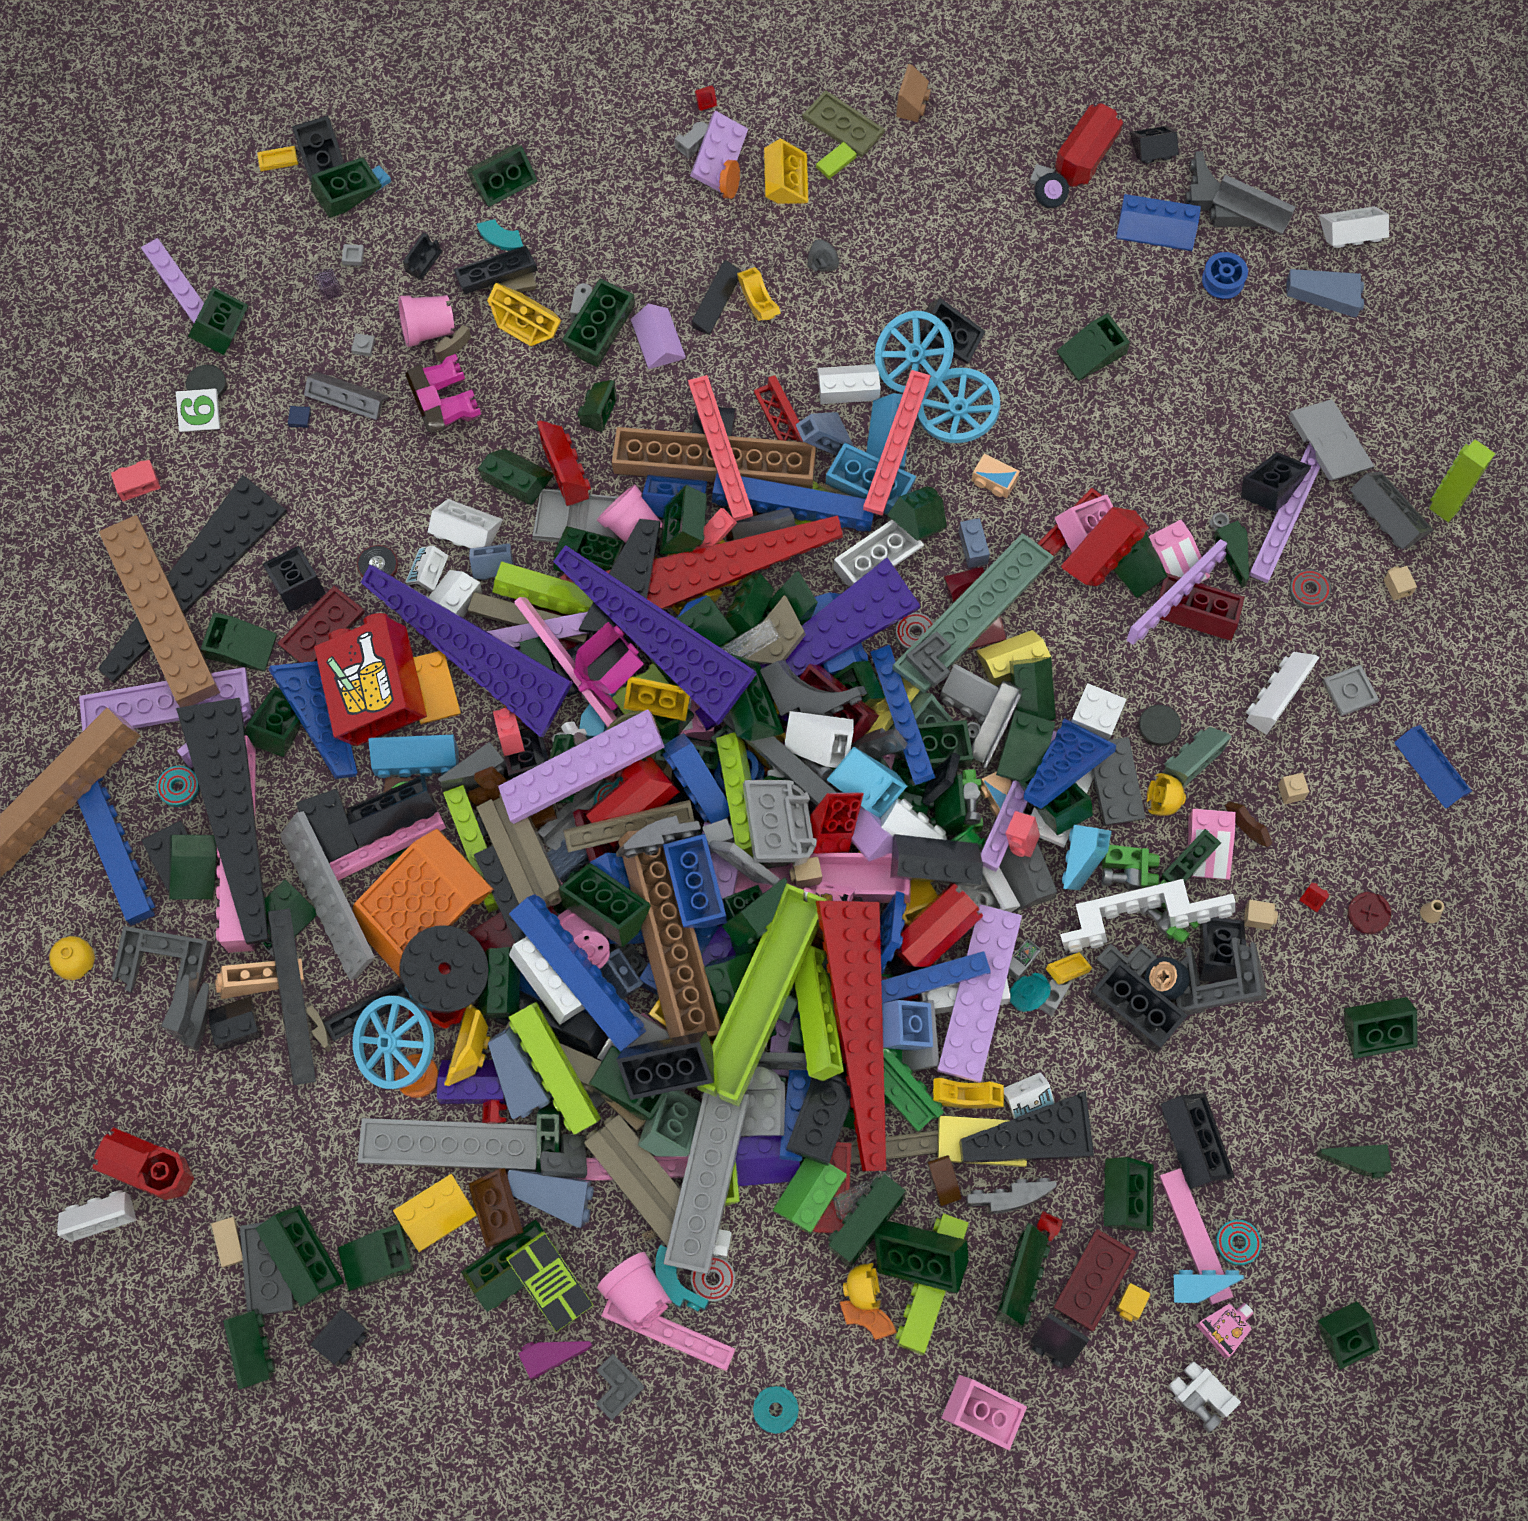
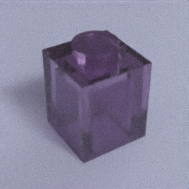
(328, 285)

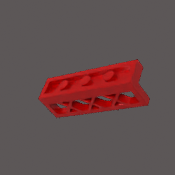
(785, 407)

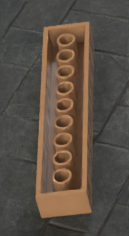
(689, 457)
(159, 612)
(62, 785)
(671, 949)

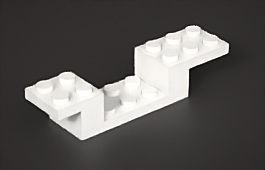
(1097, 713)
(1170, 893)

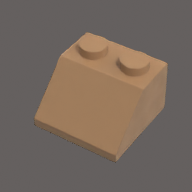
(912, 95)

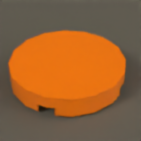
(729, 179)
(424, 1084)

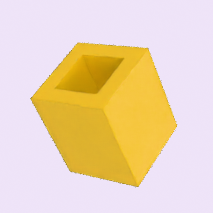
(1132, 1302)

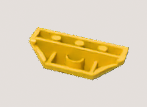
(522, 316)
(468, 1047)

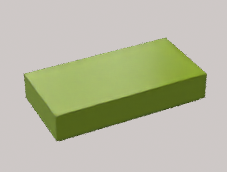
(836, 160)

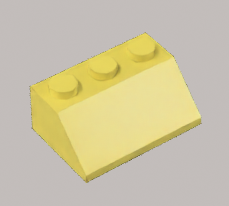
(997, 656)

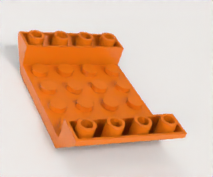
(420, 890)

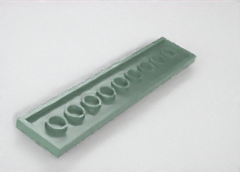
(981, 604)

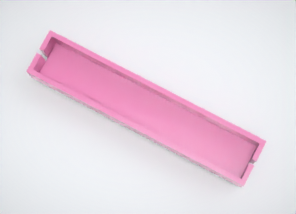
(850, 870)

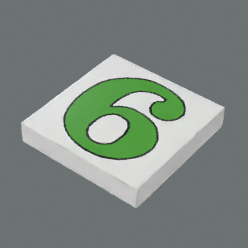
(198, 410)

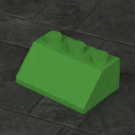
(809, 1194)

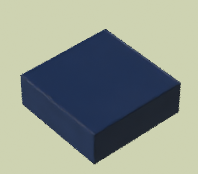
(299, 416)

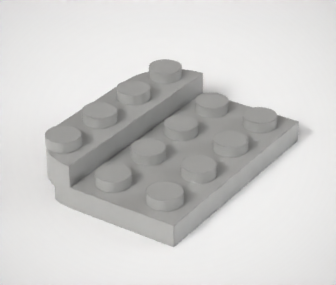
(778, 821)
(766, 1104)

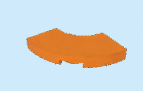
(873, 1320)

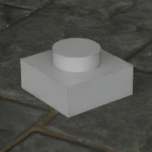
(1038, 172)
(352, 255)
(363, 345)

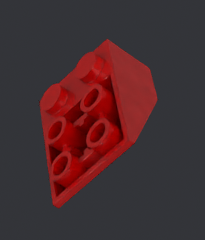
(835, 821)

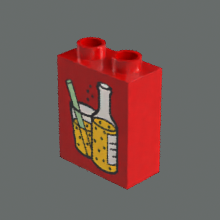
(370, 680)

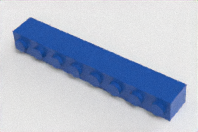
(803, 502)
(116, 854)
(578, 972)

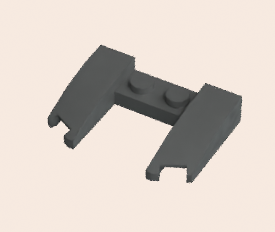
(136, 941)
(1247, 987)
(186, 1019)

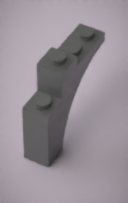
(1202, 192)
(797, 696)

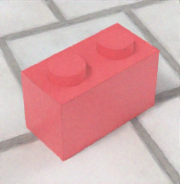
(135, 480)
(508, 731)
(1022, 834)

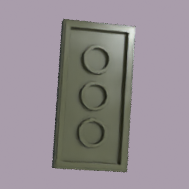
(843, 123)

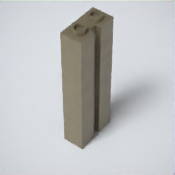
(521, 854)
(636, 1174)

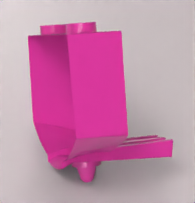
(616, 675)

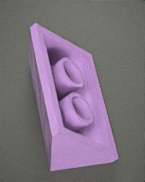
(657, 336)
(870, 837)

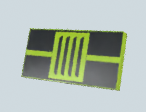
(549, 1281)

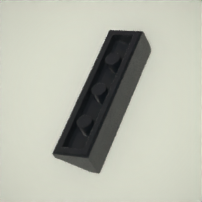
(716, 298)
(344, 1020)

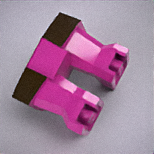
(439, 412)

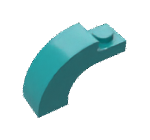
(676, 1292)

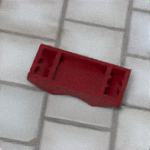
(956, 586)

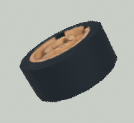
(1174, 985)

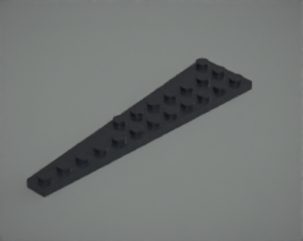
(222, 542)
(221, 765)

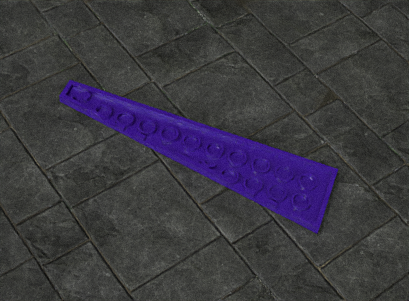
(851, 618)
(689, 659)
(508, 674)

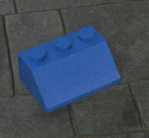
(662, 489)

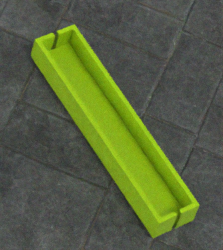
(762, 994)

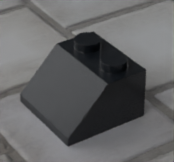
(1155, 143)
(234, 1024)
(340, 1338)

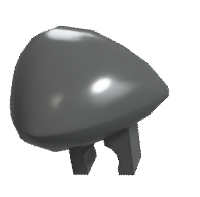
(822, 256)

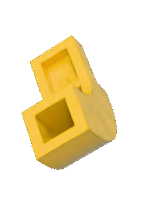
(756, 295)
(968, 1095)

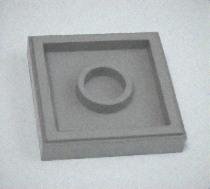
(1350, 690)

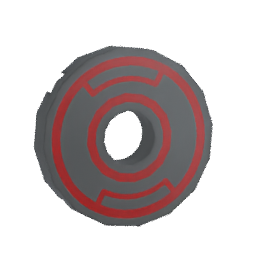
(1312, 578)

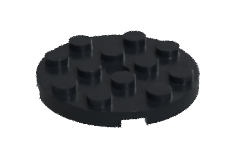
(435, 990)

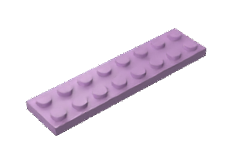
(154, 702)
(581, 766)
(980, 997)

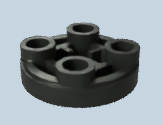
(207, 377)
(1159, 725)

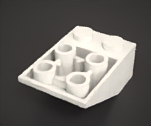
(819, 737)

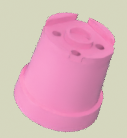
(425, 318)
(625, 512)
(595, 945)
(635, 1290)

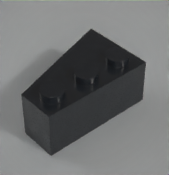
(579, 1031)

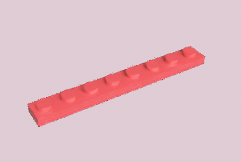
(896, 443)
(720, 448)

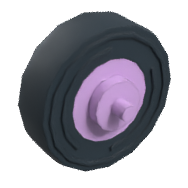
(1051, 190)

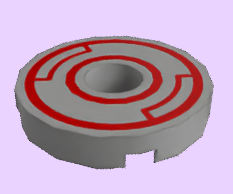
(905, 625)
(722, 1289)

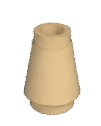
(1432, 911)

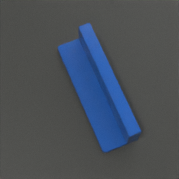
(1432, 766)

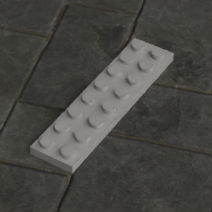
(327, 896)
(448, 1144)
(706, 1184)

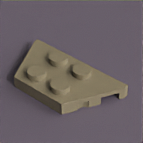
(789, 631)

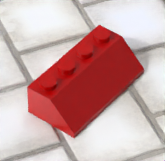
(563, 463)
(1105, 546)

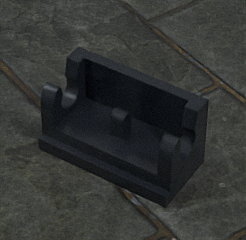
(422, 257)

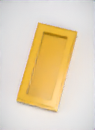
(277, 158)
(1068, 968)

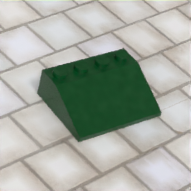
(1022, 1277)

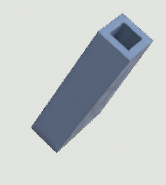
(1328, 290)
(824, 432)
(517, 1077)
(558, 1196)

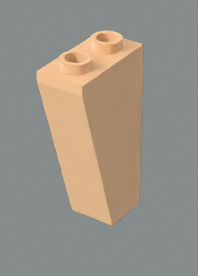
(248, 979)

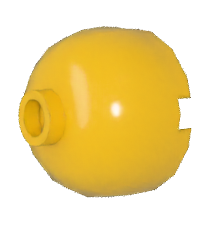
(1166, 791)
(71, 957)
(863, 1287)

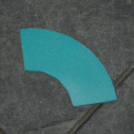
(499, 237)

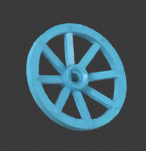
(912, 349)
(963, 404)
(394, 1042)

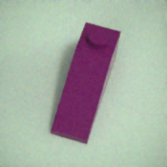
(545, 1356)

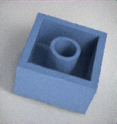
(907, 1025)

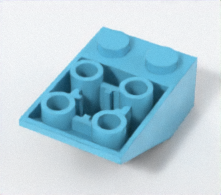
(866, 775)
(1085, 853)

